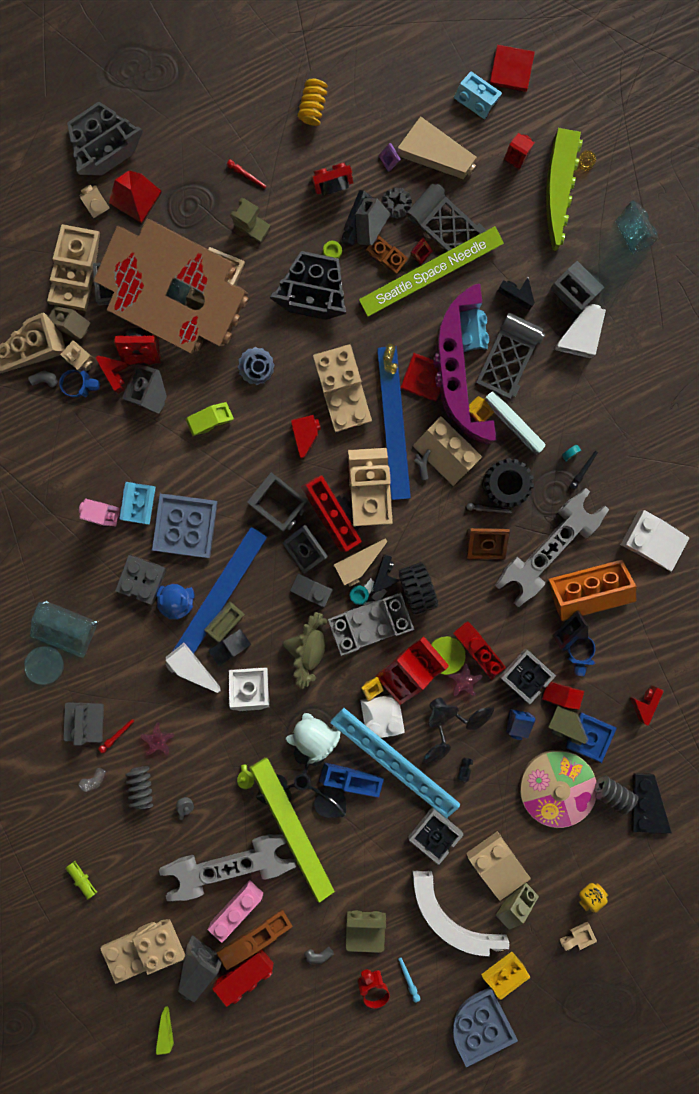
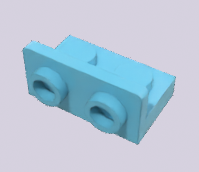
(477, 94)

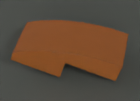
(387, 255)

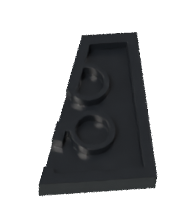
(649, 811)

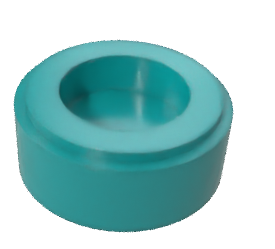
(570, 453)
(359, 594)

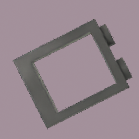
(261, 492)

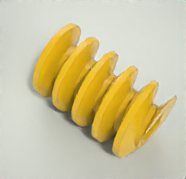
(312, 101)

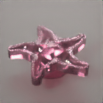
(465, 681)
(157, 740)

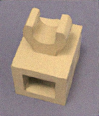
(78, 357)

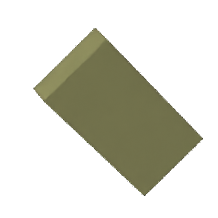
(224, 622)

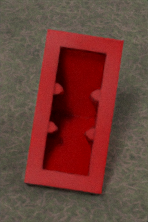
(563, 695)

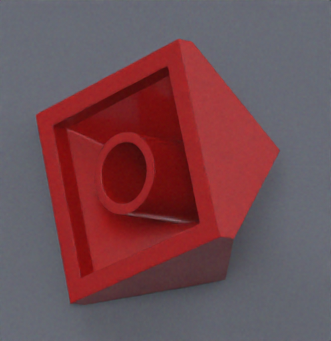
(134, 195)

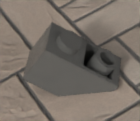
(370, 220)

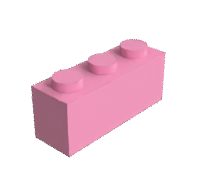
(99, 512)
(235, 911)

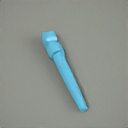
(412, 988)

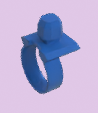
(88, 383)
(579, 668)

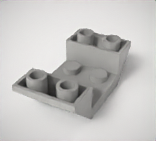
(370, 623)

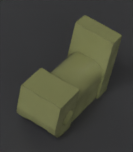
(248, 222)

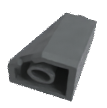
(198, 970)

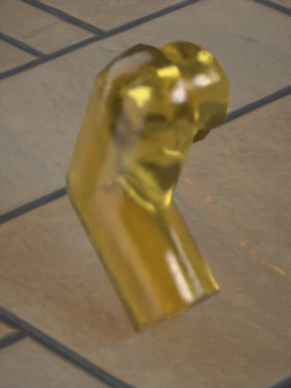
(387, 358)

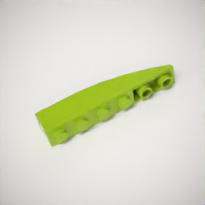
(560, 181)

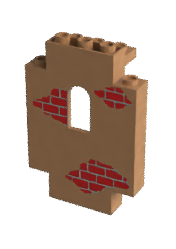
(142, 271)

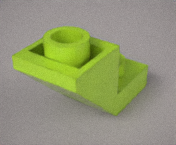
(209, 418)

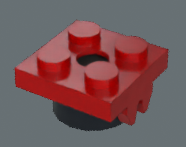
(332, 181)
(138, 347)

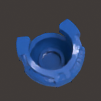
(175, 601)

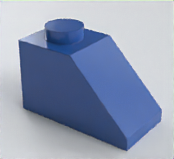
(519, 724)

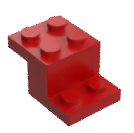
(412, 670)

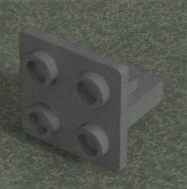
(83, 722)

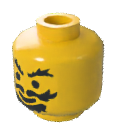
(593, 897)

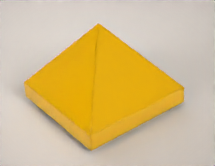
(372, 688)

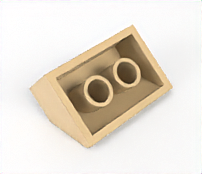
(449, 451)

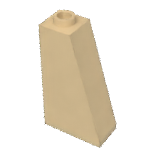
(436, 150)

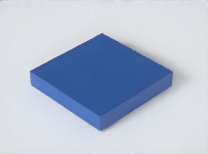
(598, 735)

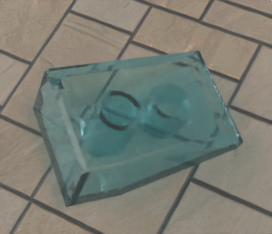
(636, 227)

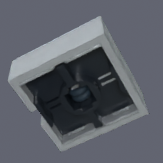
(534, 673)
(435, 835)

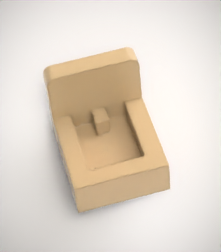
(93, 200)

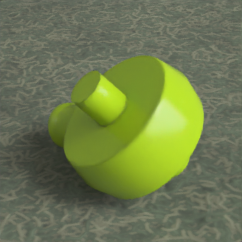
(245, 778)

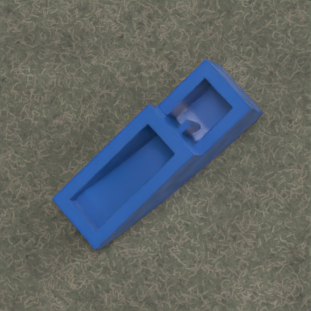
(351, 780)

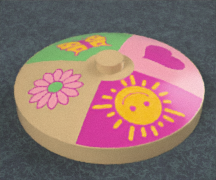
(558, 788)

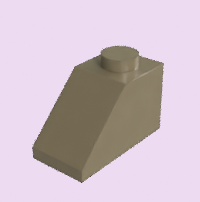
(69, 322)

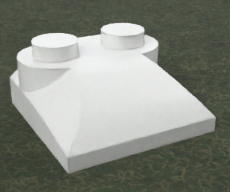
(248, 689)
(383, 716)

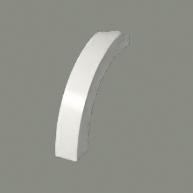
(448, 930)

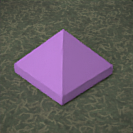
(389, 157)

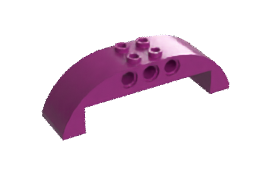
(450, 336)

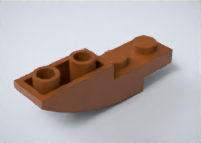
(254, 940)

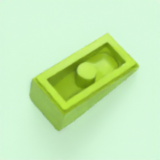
(165, 1036)

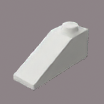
(190, 668)

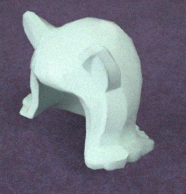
(314, 738)

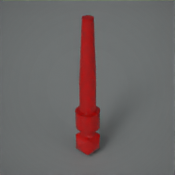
(238, 169)
(109, 742)

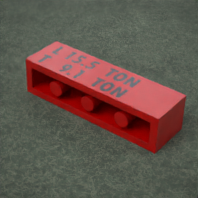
(331, 514)

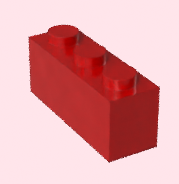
(243, 977)

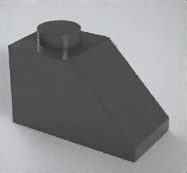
(311, 590)

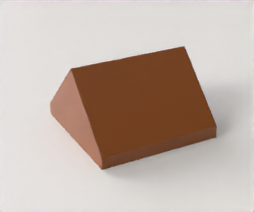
(487, 543)

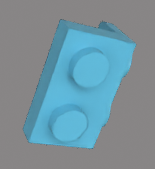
(474, 330)
(137, 503)

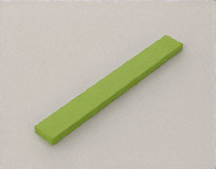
(292, 829)

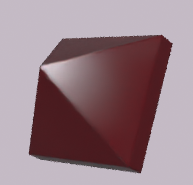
(421, 251)

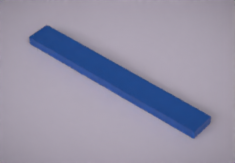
(394, 429)
(223, 589)

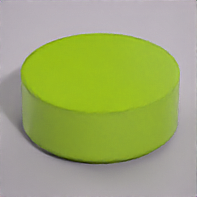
(332, 249)

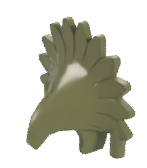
(307, 649)

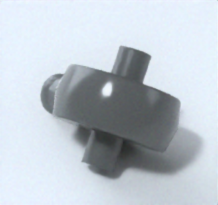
(184, 806)

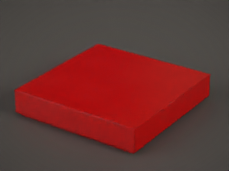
(512, 68)
(421, 378)

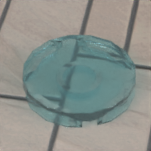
(44, 665)

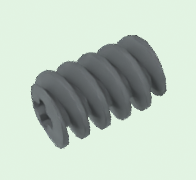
(140, 787)
(615, 795)

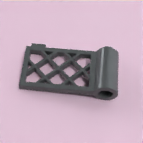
(426, 208)
(515, 330)

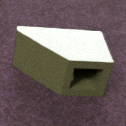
(569, 724)
(517, 906)

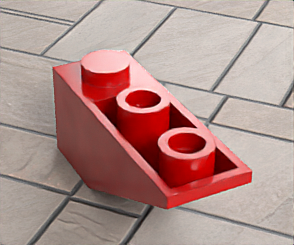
(479, 650)

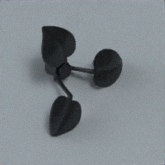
(443, 713)
(330, 801)

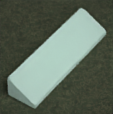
(515, 423)

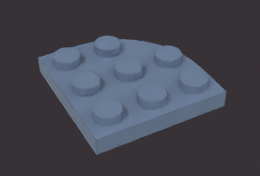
(481, 1027)

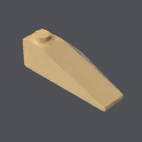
(31, 344)

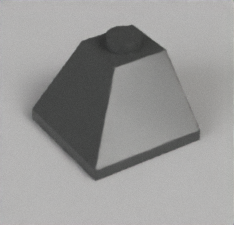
(146, 389)

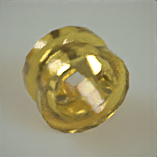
(591, 156)

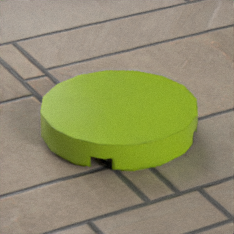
(451, 651)

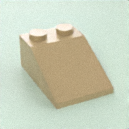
(498, 866)

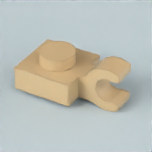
(581, 936)

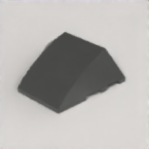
(101, 139)

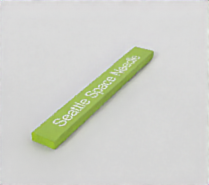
(431, 271)

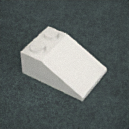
(655, 540)

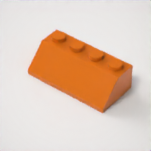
(593, 589)

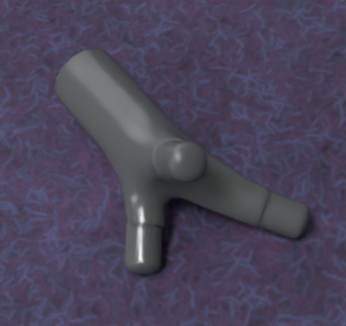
(422, 464)

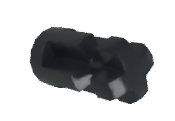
(465, 771)

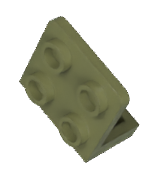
(365, 931)

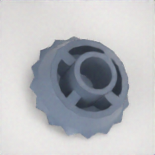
(256, 365)

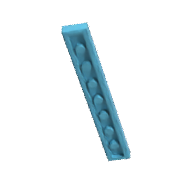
(395, 763)

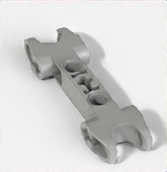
(575, 521)
(193, 875)

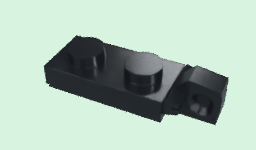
(350, 233)

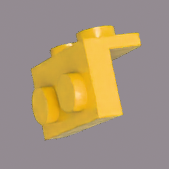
(506, 975)

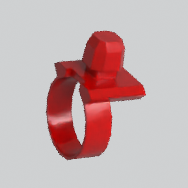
(371, 980)

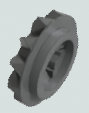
(401, 209)

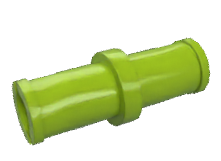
(81, 880)

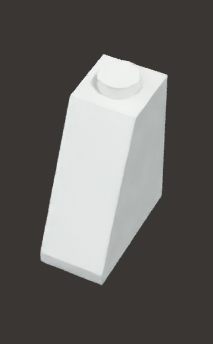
(584, 333)

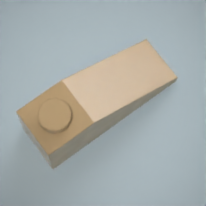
(356, 565)

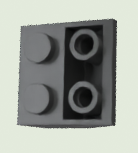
(576, 287)

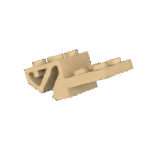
(342, 388)
(370, 487)
(143, 950)

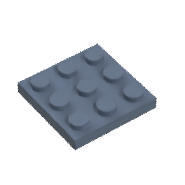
(185, 525)

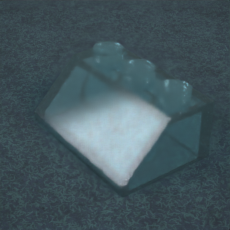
(62, 628)

